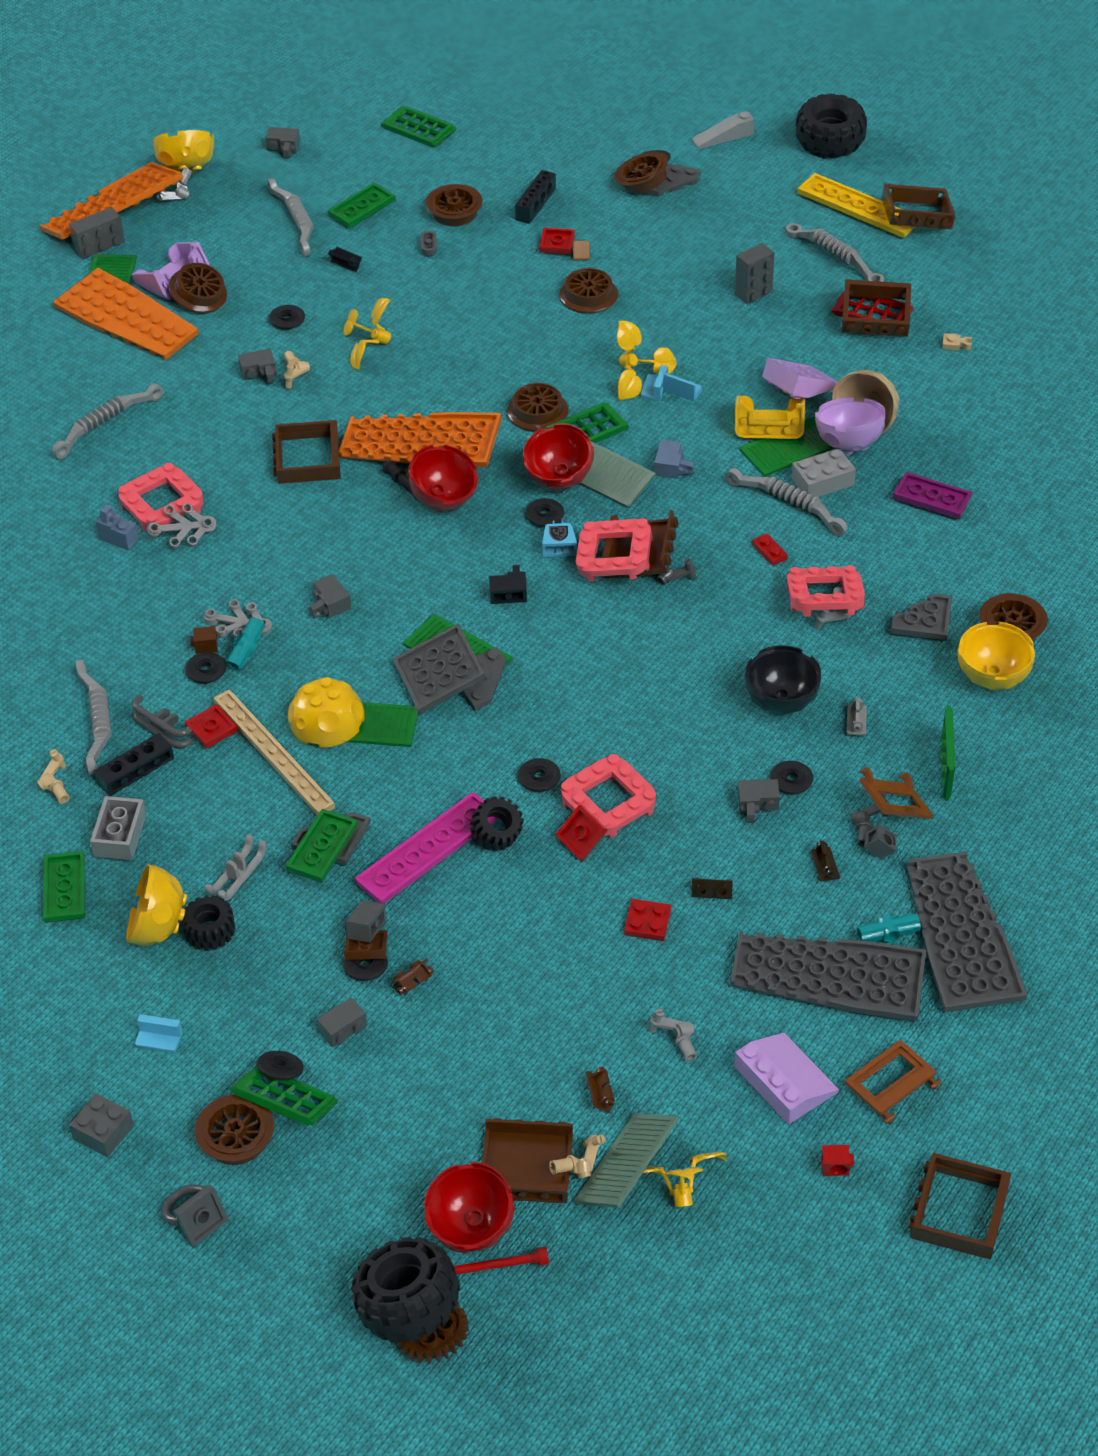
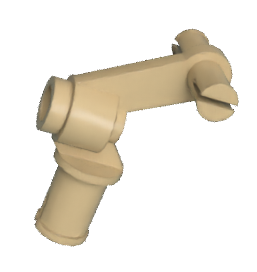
(294, 368)
(48, 781)
(583, 1166)

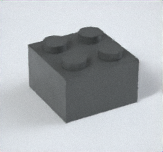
(101, 1125)

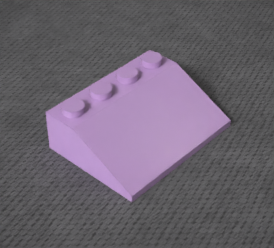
(797, 378)
(784, 1076)

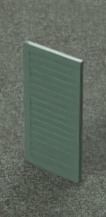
(616, 476)
(626, 1160)

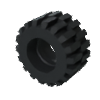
(504, 811)
(207, 910)

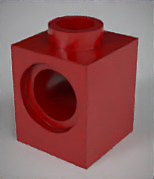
(836, 1160)

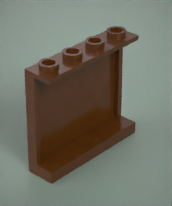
(660, 549)
(523, 1155)

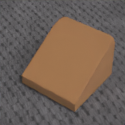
(581, 250)

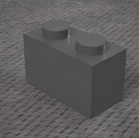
(365, 921)
(342, 1022)

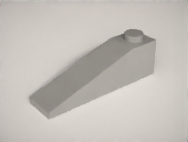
(732, 128)

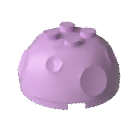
(850, 423)

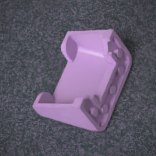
(179, 255)

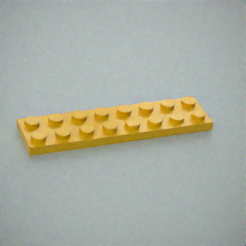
(850, 202)

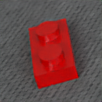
(769, 549)

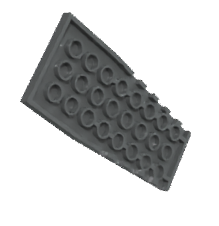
(961, 935)
(837, 975)

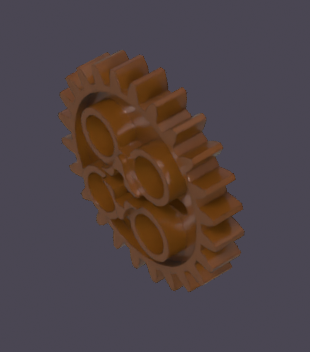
(451, 1334)

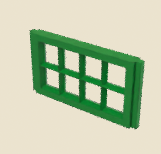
(439, 136)
(612, 415)
(947, 753)
(317, 1111)

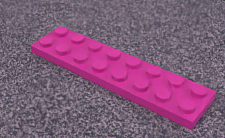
(421, 851)

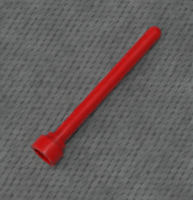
(539, 1257)

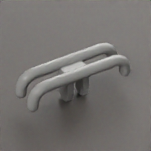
(237, 869)

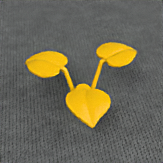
(378, 335)
(627, 338)
(683, 1191)

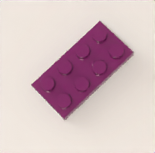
(932, 495)

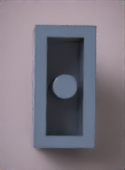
(670, 460)
(116, 530)

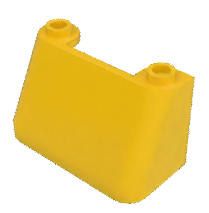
(769, 423)

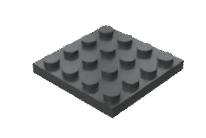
(439, 668)

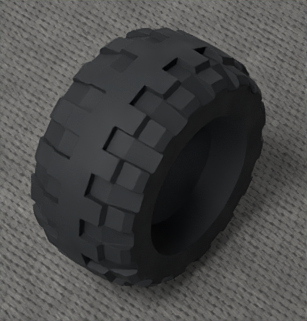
(831, 125)
(415, 1308)

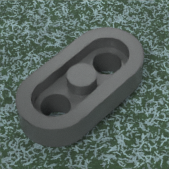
(428, 243)

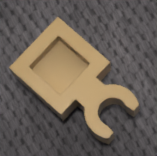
(954, 342)

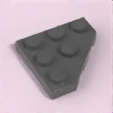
(676, 178)
(925, 619)
(482, 692)
(344, 857)

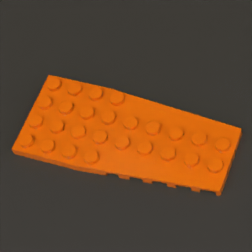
(119, 195)
(126, 313)
(403, 436)

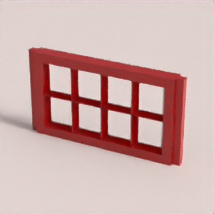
(838, 308)

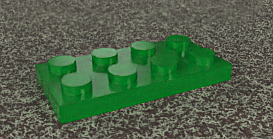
(361, 205)
(321, 845)
(64, 886)

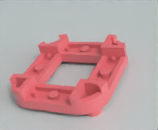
(169, 475)
(590, 537)
(847, 576)
(616, 769)

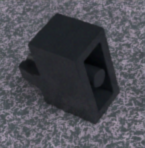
(509, 587)

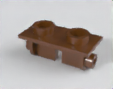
(417, 971)
(601, 1096)

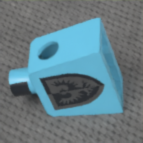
(559, 540)

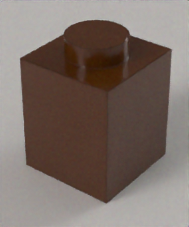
(204, 639)

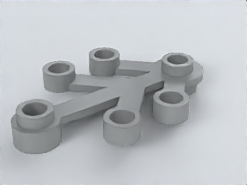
(183, 526)
(212, 617)

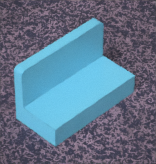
(654, 384)
(681, 387)
(158, 1033)

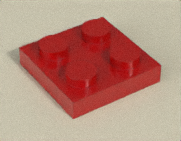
(557, 240)
(211, 726)
(581, 832)
(647, 920)

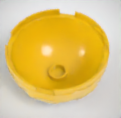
(187, 149)
(996, 655)
(325, 713)
(157, 908)

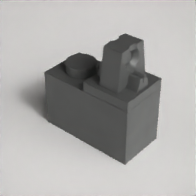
(283, 140)
(258, 364)
(330, 597)
(757, 796)

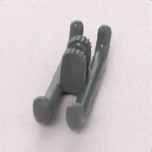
(160, 723)

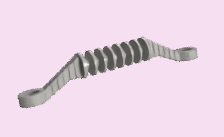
(297, 212)
(835, 247)
(103, 414)
(790, 494)
(99, 715)

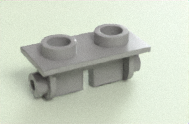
(856, 718)

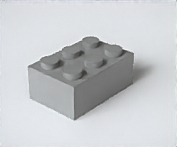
(824, 473)
(118, 828)

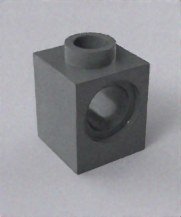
(880, 841)

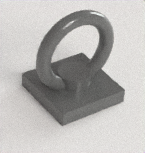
(198, 1215)

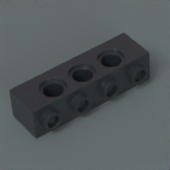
(535, 196)
(134, 764)

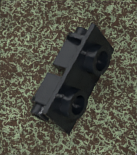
(345, 258)

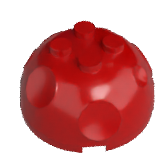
(558, 456)
(442, 477)
(469, 1207)

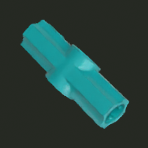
(245, 643)
(889, 928)

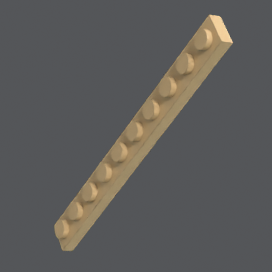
(274, 753)

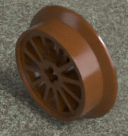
(642, 172)
(454, 204)
(193, 283)
(588, 291)
(537, 406)
(1011, 608)
(234, 1131)

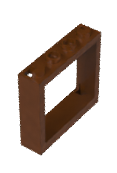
(918, 195)
(876, 289)
(304, 431)
(971, 1172)

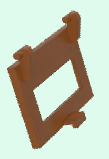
(874, 786)
(898, 1090)

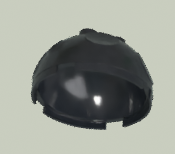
(782, 679)

